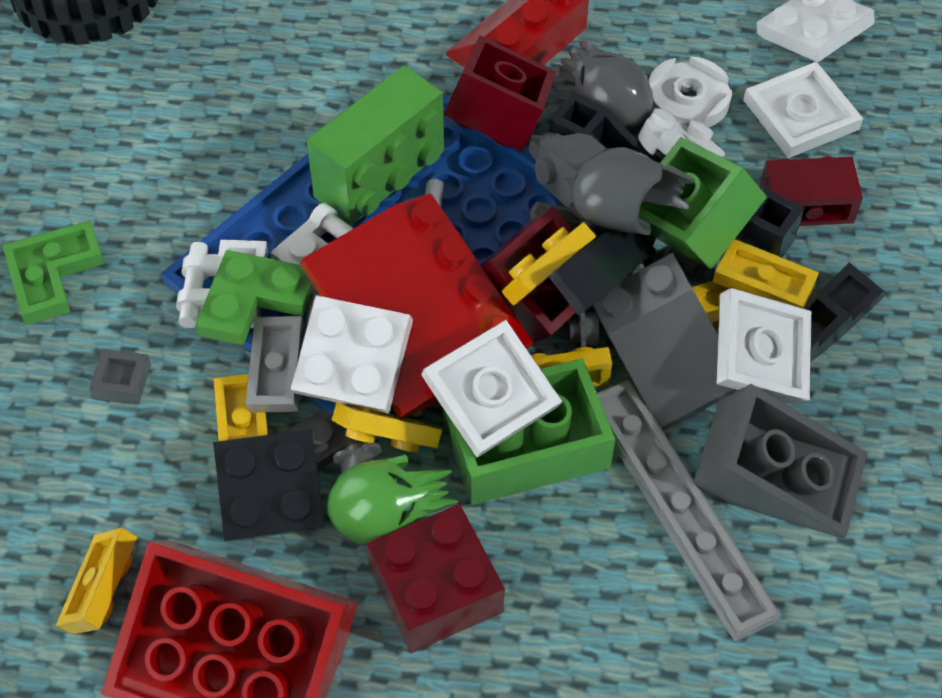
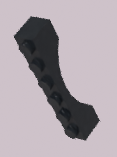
(769, 229)

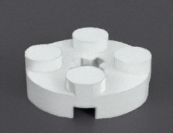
(699, 75)
(663, 131)

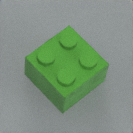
(718, 203)

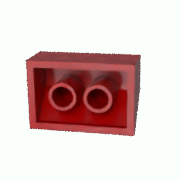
(528, 27)

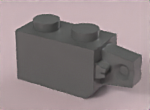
(559, 160)

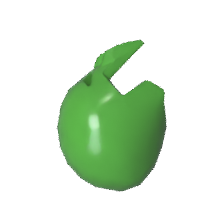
(371, 503)

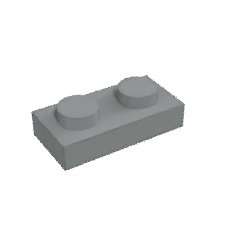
(274, 363)

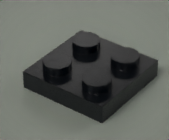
(268, 485)

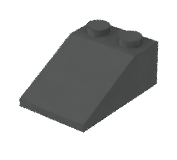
(664, 341)
(780, 463)

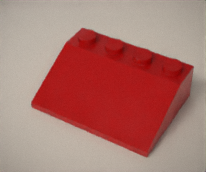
(418, 267)
(225, 631)

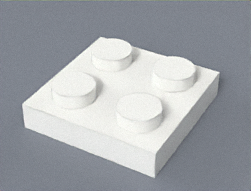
(815, 26)
(802, 109)
(764, 346)
(352, 354)
(491, 388)

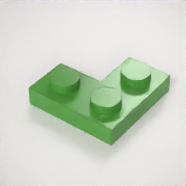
(40, 263)
(243, 286)

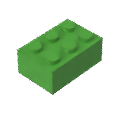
(377, 144)
(555, 448)

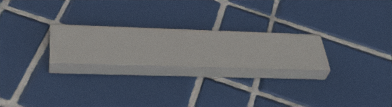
(686, 514)

